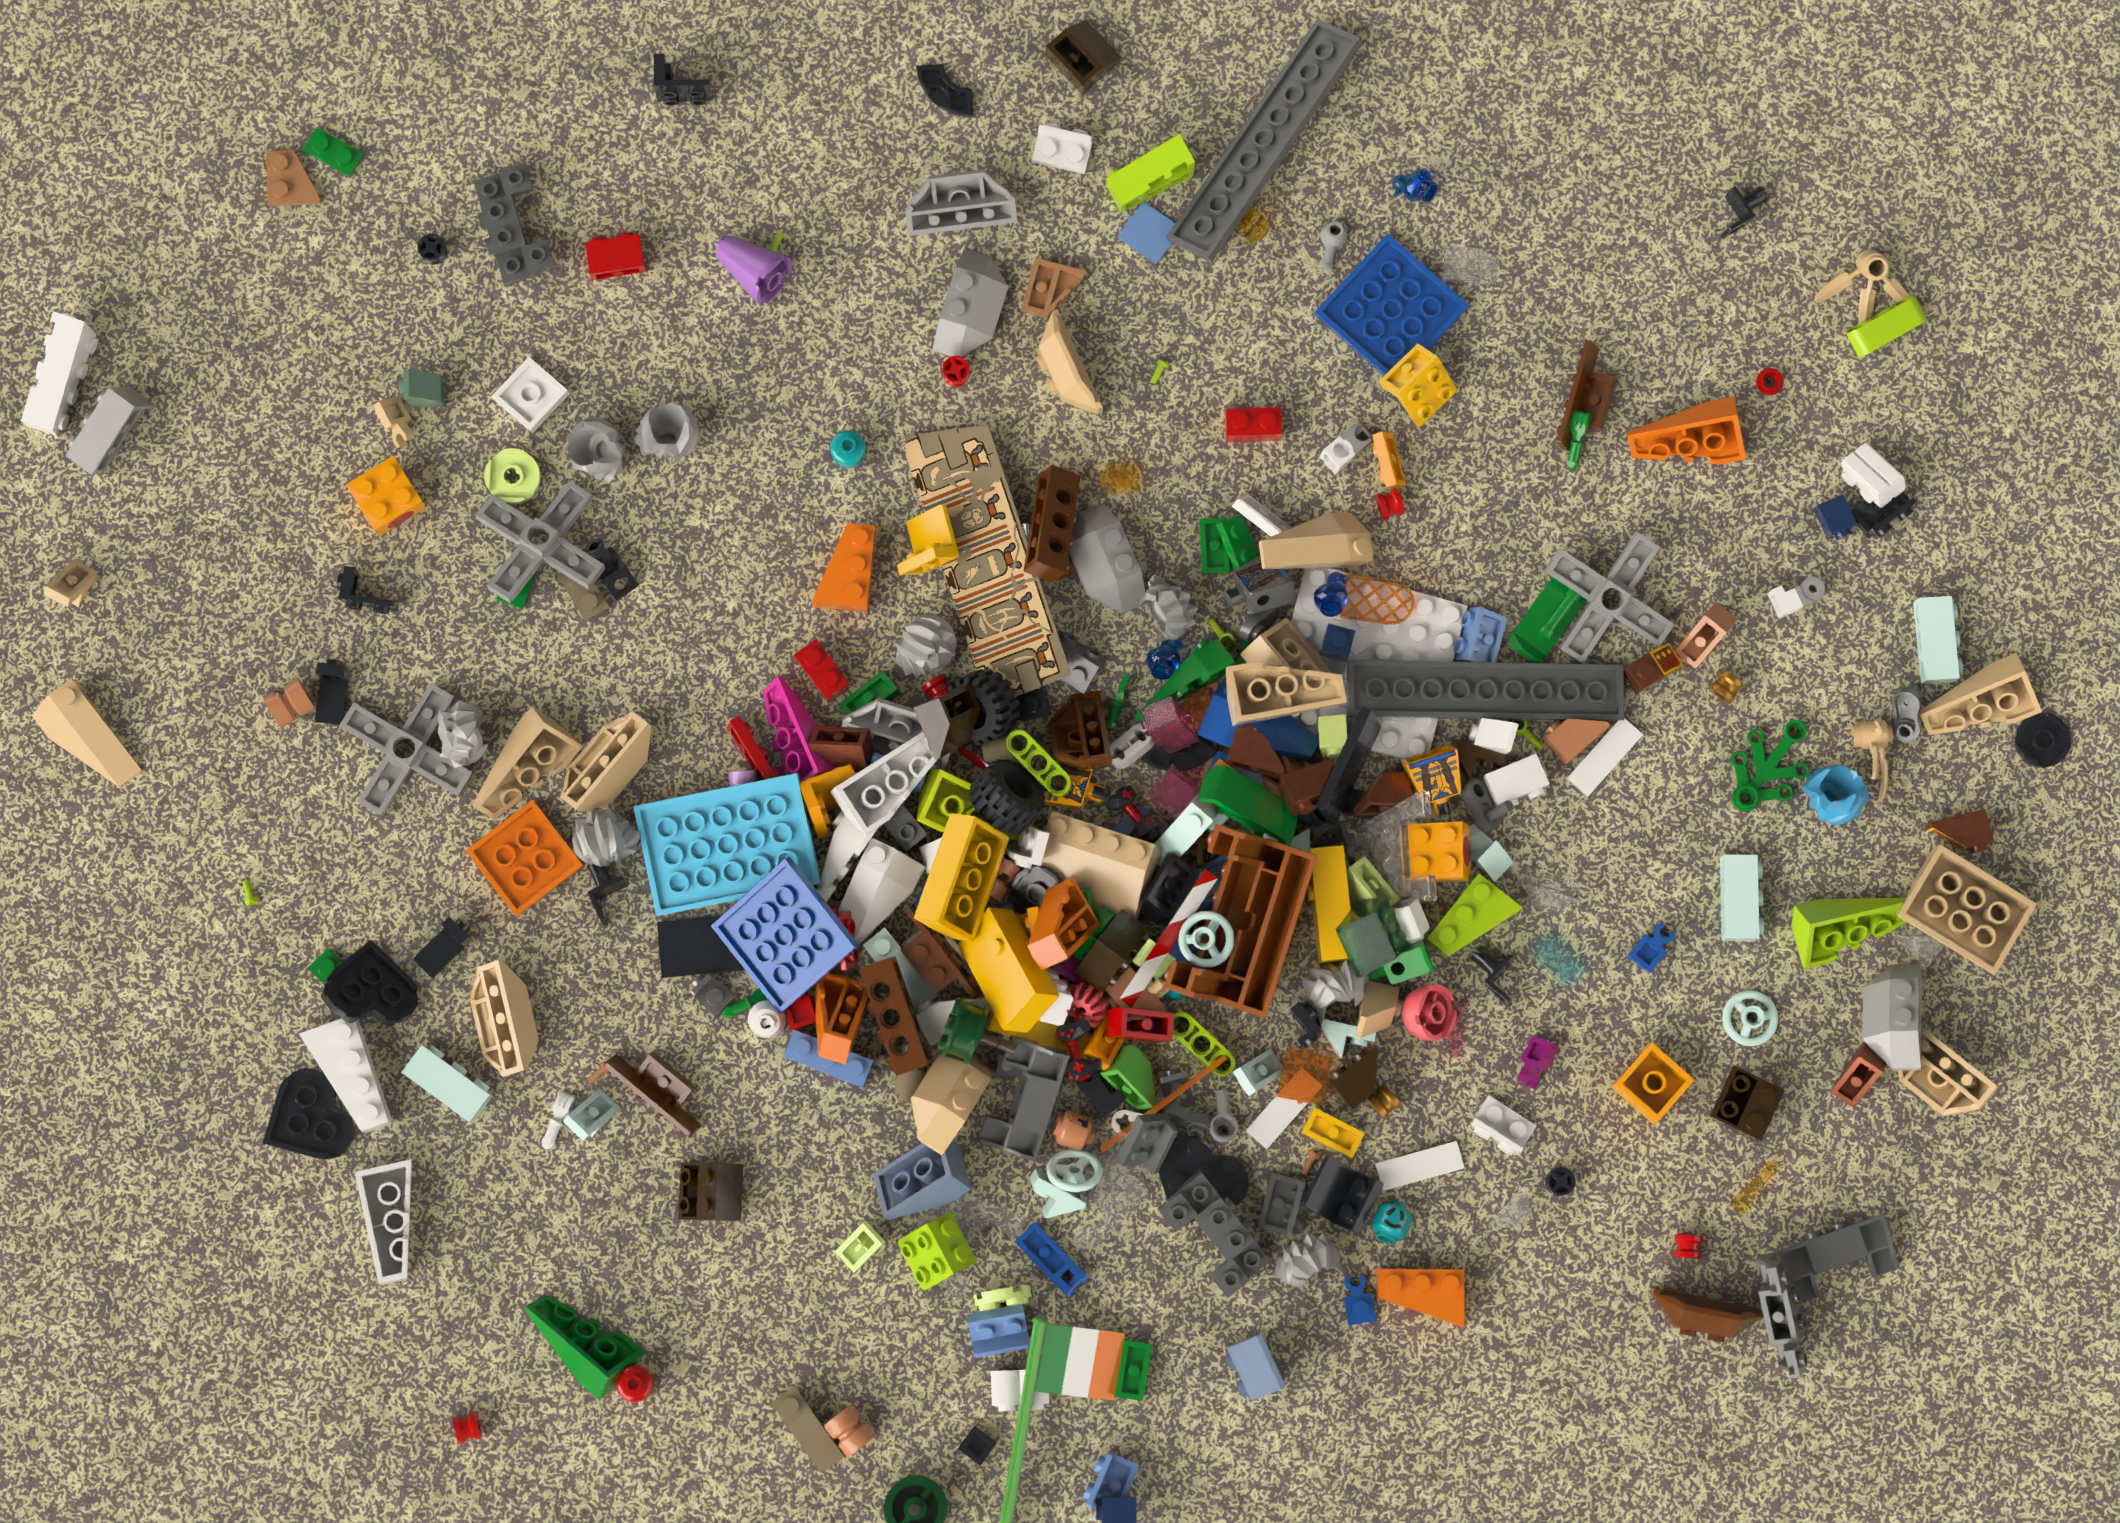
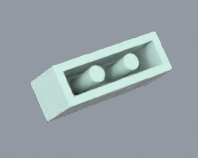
(1937, 640)
(1740, 897)
(448, 1082)

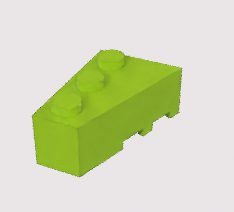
(1151, 174)
(1471, 916)

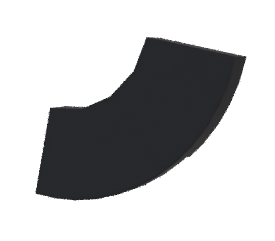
(943, 91)
(1183, 759)

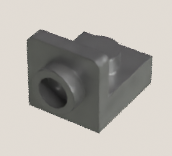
(711, 993)

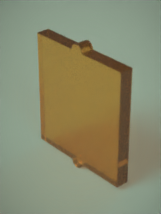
(1304, 1077)

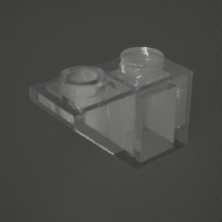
(1469, 266)

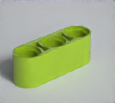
(1886, 325)
(1032, 751)
(1215, 1049)

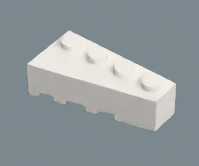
(59, 374)
(350, 1070)
(386, 1206)

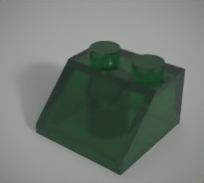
(1371, 935)

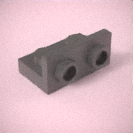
(1147, 1142)

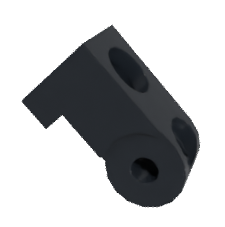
(1099, 1095)

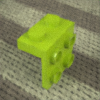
(936, 1251)

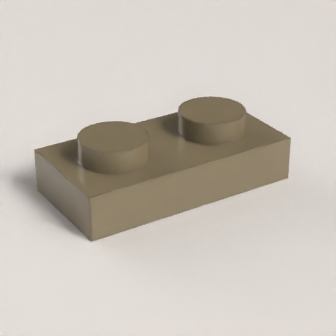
(588, 602)

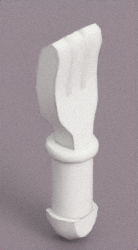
(561, 1109)

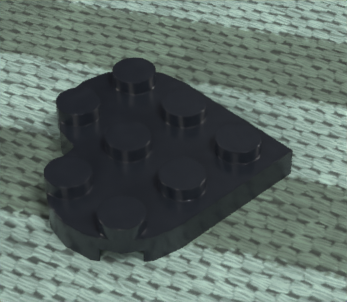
(370, 986)
(308, 1119)
(1189, 1156)

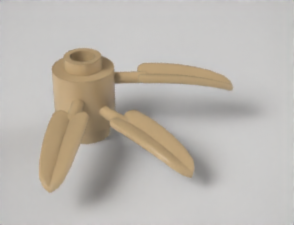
(1867, 296)
(1873, 736)

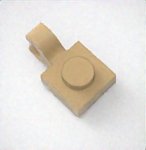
(395, 417)

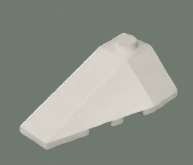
(882, 787)
(845, 846)
(878, 886)

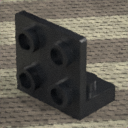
(673, 91)
(1342, 1194)

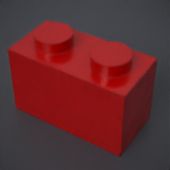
(615, 256)
(1253, 424)
(822, 671)
(1140, 1025)

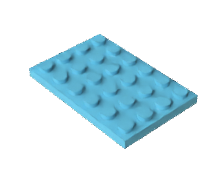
(723, 842)

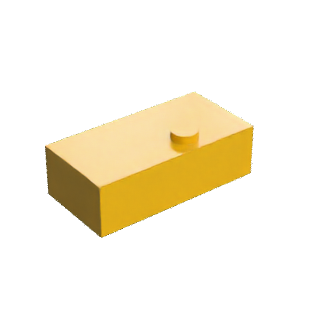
(961, 877)
(1329, 902)
(1006, 971)

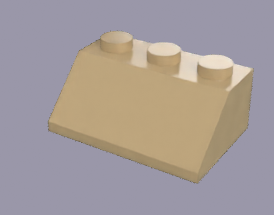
(1285, 647)

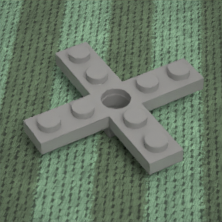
(555, 551)
(1592, 585)
(424, 760)

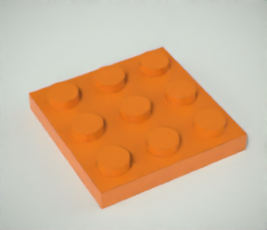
(524, 858)

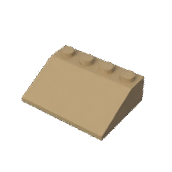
(1099, 858)
(1966, 909)

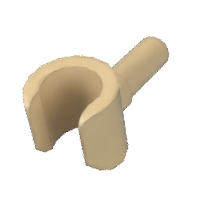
(1157, 987)

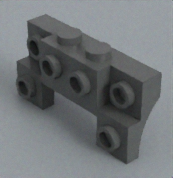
(506, 237)
(1033, 1100)
(1216, 1217)
(1838, 1247)
(1782, 1314)

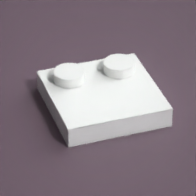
(530, 395)

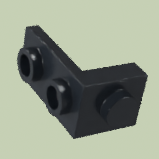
(347, 585)
(332, 691)
(444, 947)

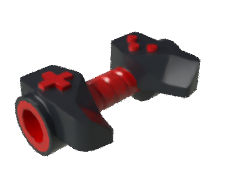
(1146, 826)
(1069, 1033)

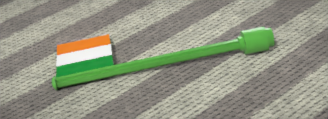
(1062, 1363)

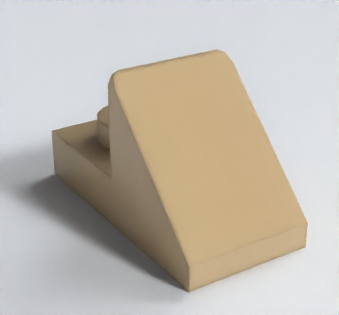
(71, 584)

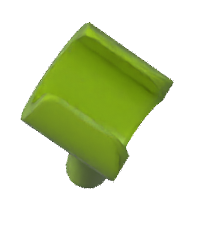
(1224, 638)
(1527, 734)

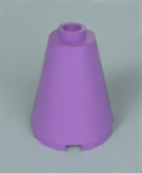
(754, 267)

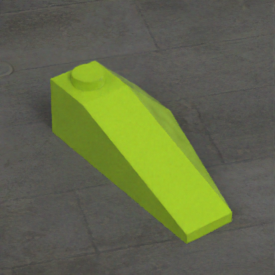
(1833, 924)

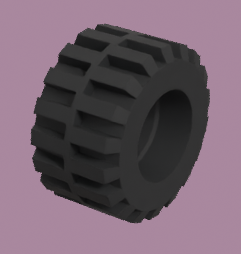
(998, 702)
(1007, 796)

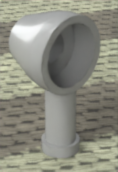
(1331, 242)
(1223, 1119)

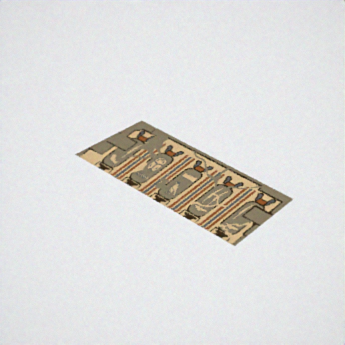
(994, 598)

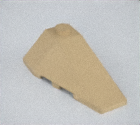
(1323, 542)
(1270, 692)
(1990, 695)
(79, 728)
(529, 754)

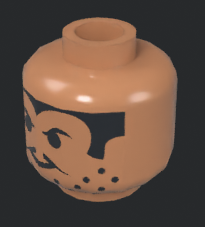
(1073, 1130)

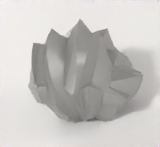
(668, 432)
(596, 448)
(1169, 607)
(925, 645)
(460, 733)
(604, 837)
(1333, 984)
(1305, 1258)

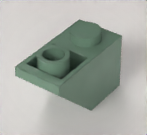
(422, 388)

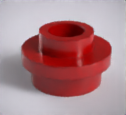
(1769, 373)

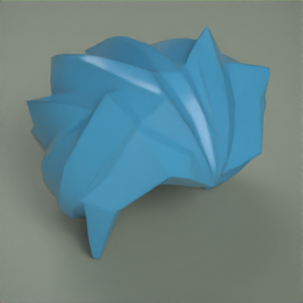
(1836, 793)

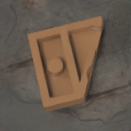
(288, 180)
(1049, 287)

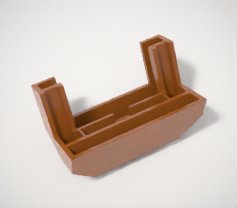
(1261, 901)

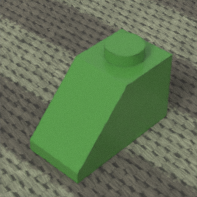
(1132, 1077)

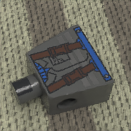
(1260, 587)

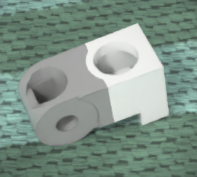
(1346, 447)
(1797, 598)

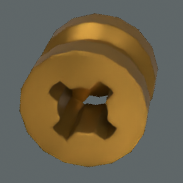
(1725, 686)
(1384, 1102)

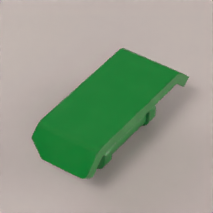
(1545, 621)
(1248, 803)

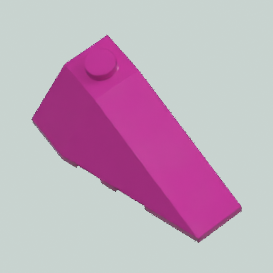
(793, 732)

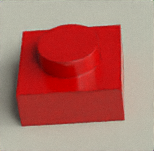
(801, 1014)

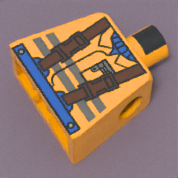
(1436, 773)
(1081, 788)

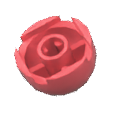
(1429, 1012)

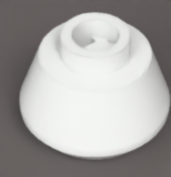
(758, 1024)

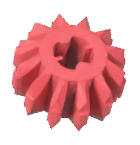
(1087, 1004)

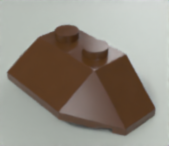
(1081, 733)
(1705, 1315)

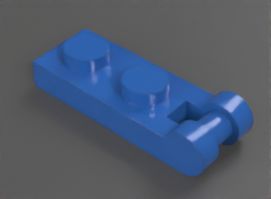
(1051, 1259)

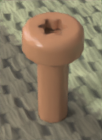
(598, 1073)
(1312, 1157)

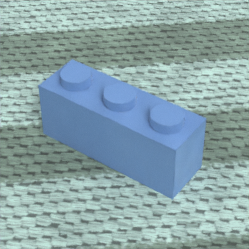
(804, 1051)

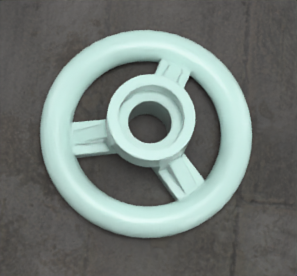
(1185, 939)
(1771, 1014)
(1073, 1174)

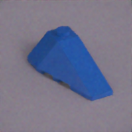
(1283, 733)

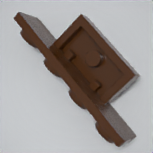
(1589, 394)
(935, 961)
(658, 1086)

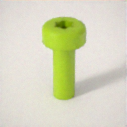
(776, 242)
(1161, 365)
(251, 900)

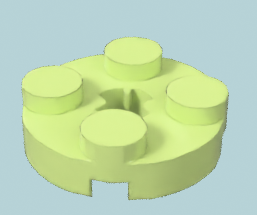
(525, 467)
(993, 1299)

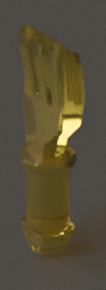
(1746, 1196)

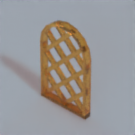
(1343, 615)

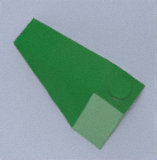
(1197, 671)
(587, 1351)

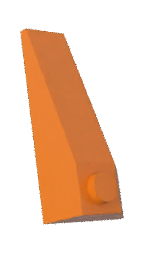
(1700, 431)

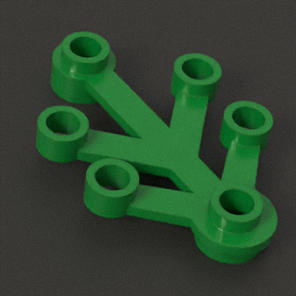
(1766, 769)

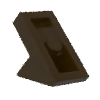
(1470, 753)

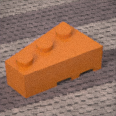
(849, 572)
(1061, 924)
(839, 1015)
(1426, 1291)

